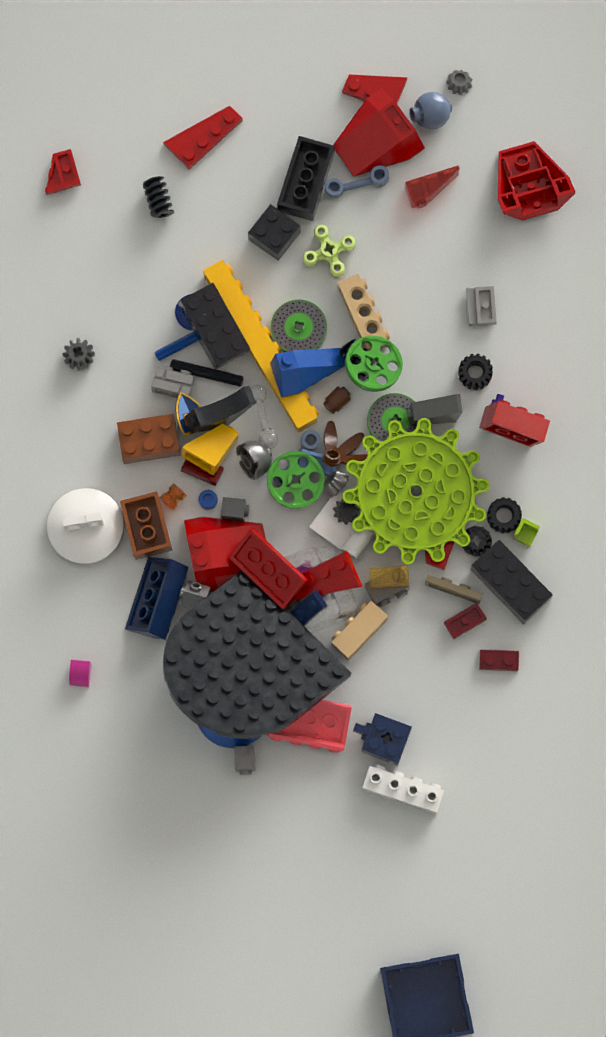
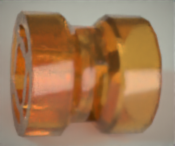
(176, 493)

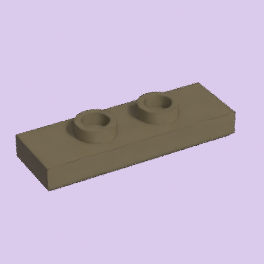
(461, 591)

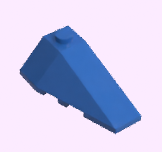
(302, 368)

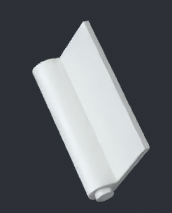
(338, 533)

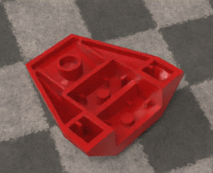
(531, 182)
(212, 543)

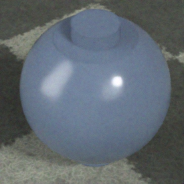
(431, 110)

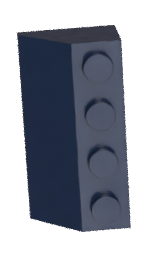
(156, 597)

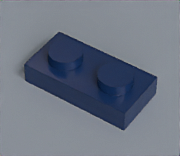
(309, 608)

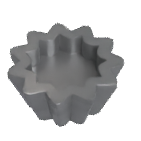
(459, 82)
(335, 482)

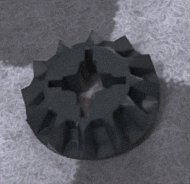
(483, 546)

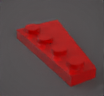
(199, 139)
(330, 577)

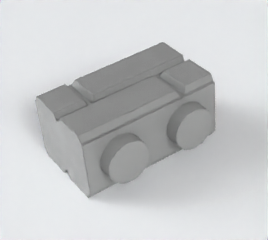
(171, 382)

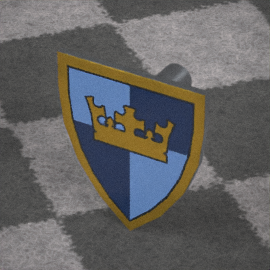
(183, 406)

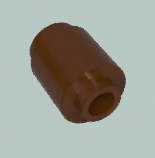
(337, 399)

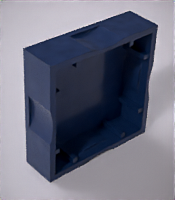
(427, 998)

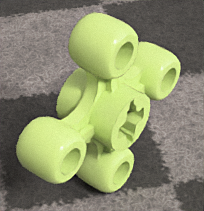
(322, 254)

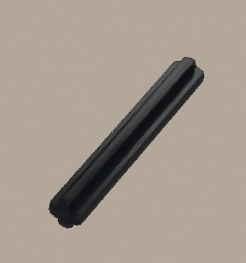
(207, 373)

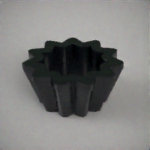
(345, 512)

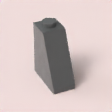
(437, 410)

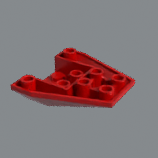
(377, 136)

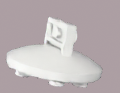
(85, 526)

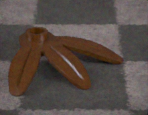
(334, 455)

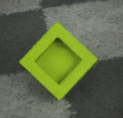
(526, 532)

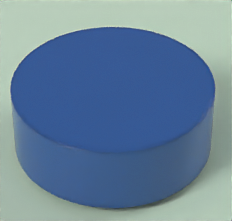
(208, 499)

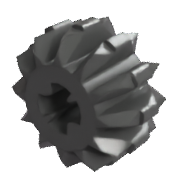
(77, 347)

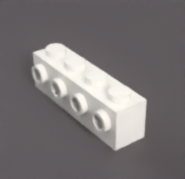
(403, 790)

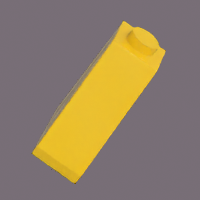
(211, 448)

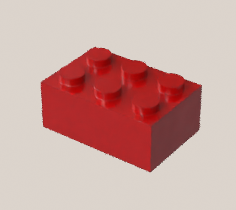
(514, 423)

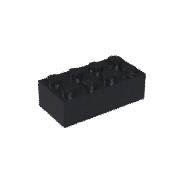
(306, 178)
(214, 326)
(511, 582)

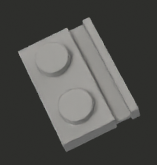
(481, 306)

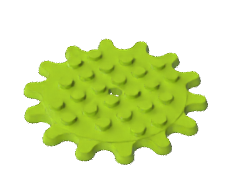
(444, 483)

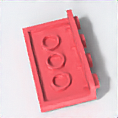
(319, 727)

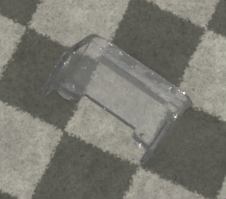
(343, 602)

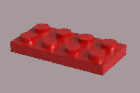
(268, 568)

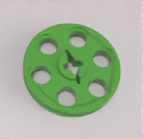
(379, 369)
(286, 477)

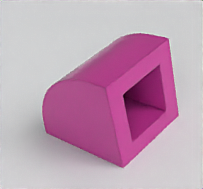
(80, 673)

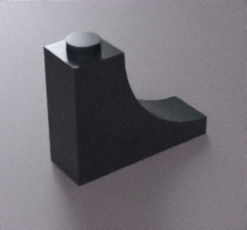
(220, 412)

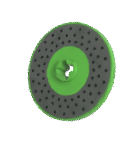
(300, 312)
(384, 410)

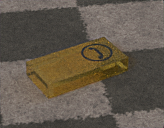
(389, 577)

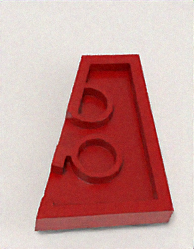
(365, 85)

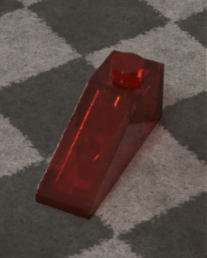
(426, 188)

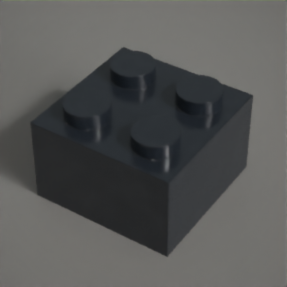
(274, 232)

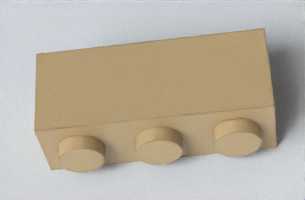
(359, 630)

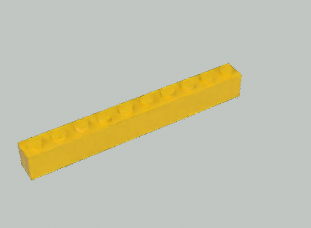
(258, 338)

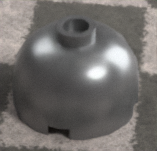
(255, 458)

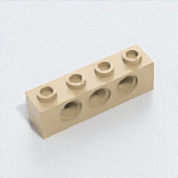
(347, 289)

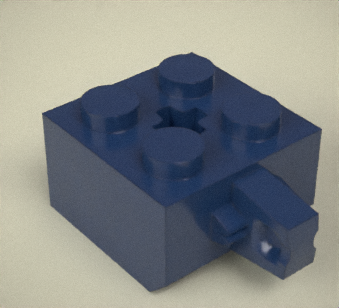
(373, 740)

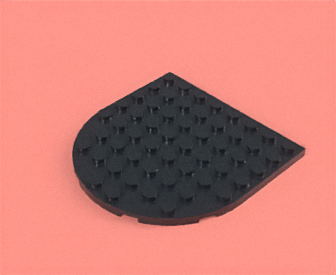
(246, 663)

